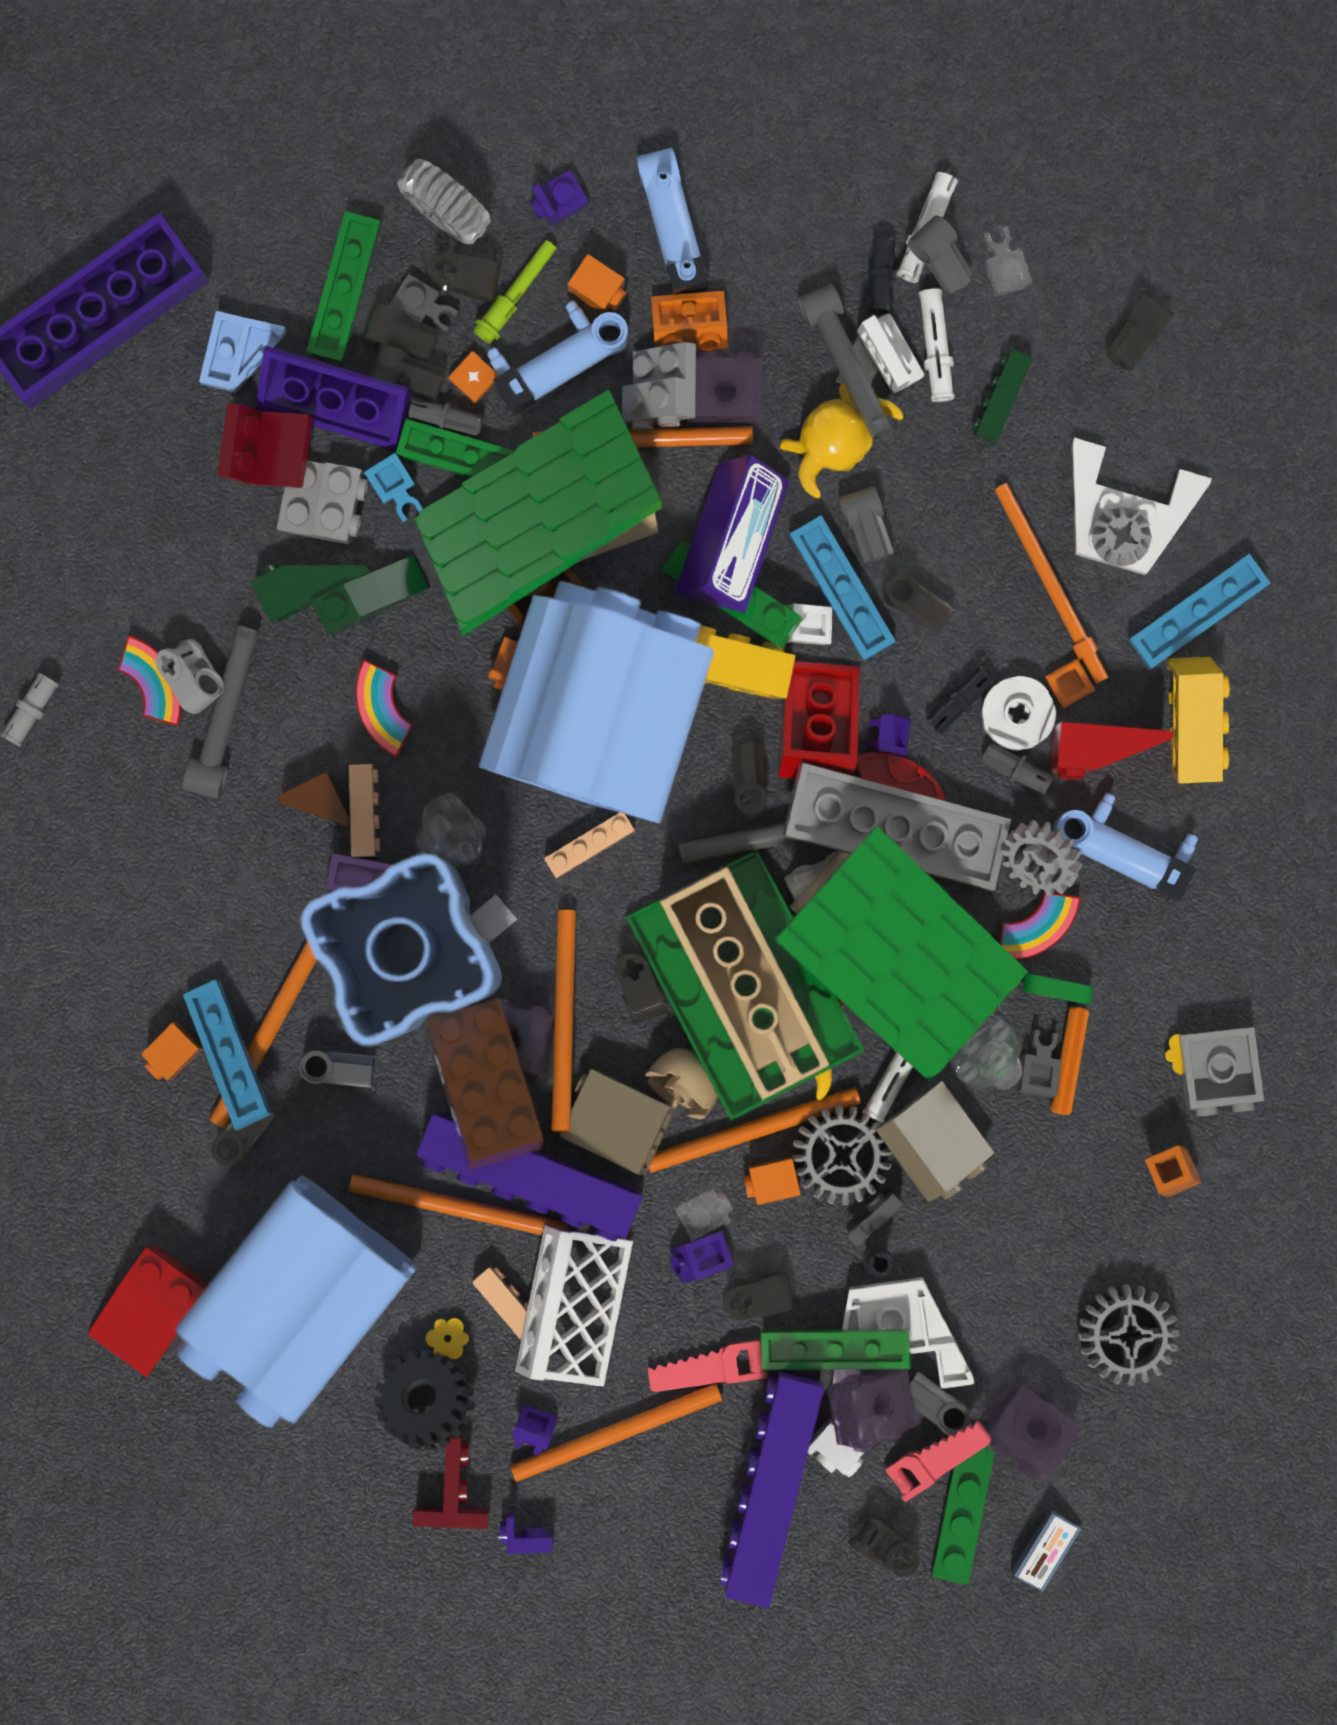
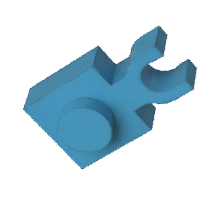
(391, 482)

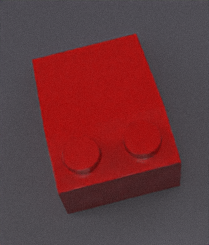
(820, 719)
(1088, 747)
(147, 1308)

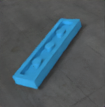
(842, 588)
(1199, 611)
(227, 1054)

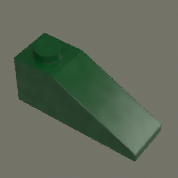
(292, 587)
(368, 596)

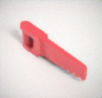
(709, 1369)
(936, 1460)

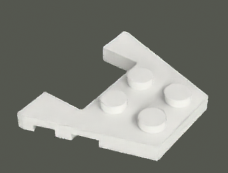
(1094, 500)
(912, 1307)

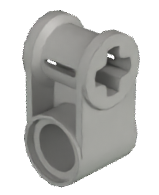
(192, 676)

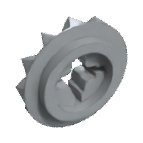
(1104, 539)

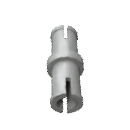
(29, 709)

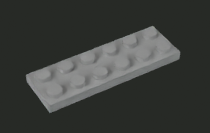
(934, 833)

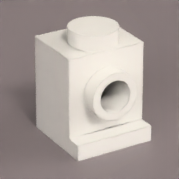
(833, 1455)

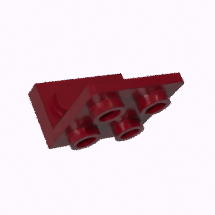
(264, 447)

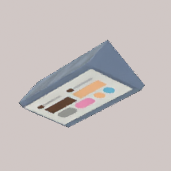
(1045, 1550)

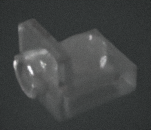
(704, 1213)

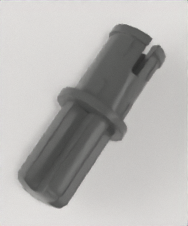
(445, 417)
(1017, 768)

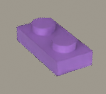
(353, 872)

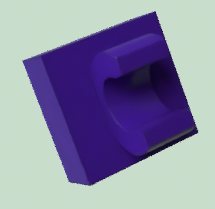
(892, 734)
(534, 1428)

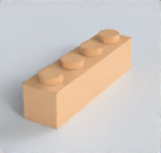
(362, 810)
(589, 844)
(502, 1298)

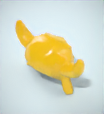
(833, 438)

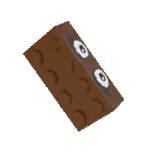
(484, 1084)

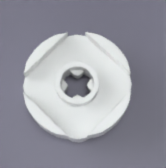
(1036, 703)

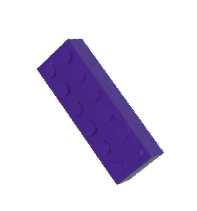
(96, 310)
(540, 1180)
(773, 1487)

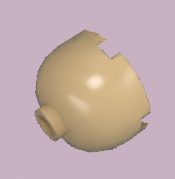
(682, 1080)

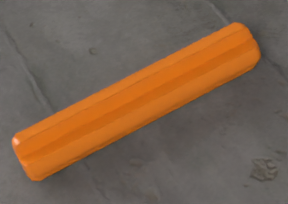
(1070, 1059)

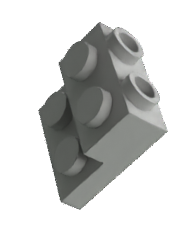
(661, 387)
(325, 503)
(1221, 1071)

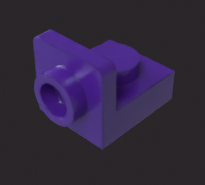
(558, 198)
(701, 1257)
(532, 1540)

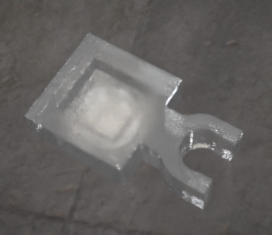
(1007, 268)

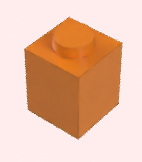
(597, 285)
(170, 1052)
(1173, 1171)
(772, 1181)

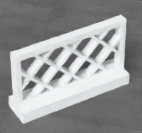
(545, 1307)

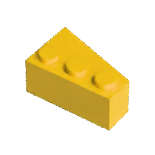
(747, 667)
(1198, 720)

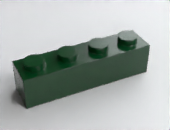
(1003, 397)

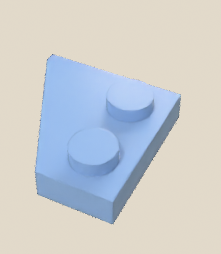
(236, 350)

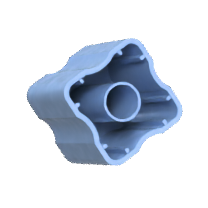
(599, 700)
(401, 949)
(292, 1302)

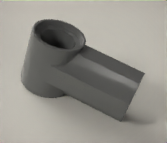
(937, 249)
(864, 515)
(341, 1068)
(934, 1402)

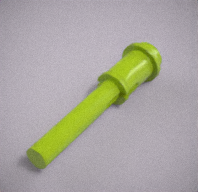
(504, 306)

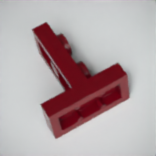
(455, 1492)

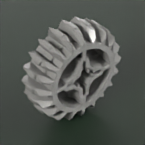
(444, 201)
(862, 1179)
(1127, 1317)

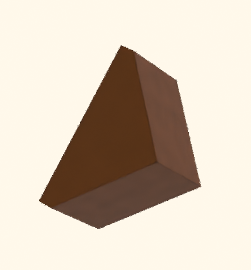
(318, 798)

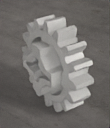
(1041, 858)

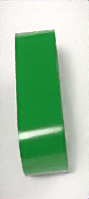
(1057, 989)

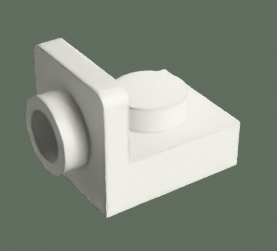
(815, 626)

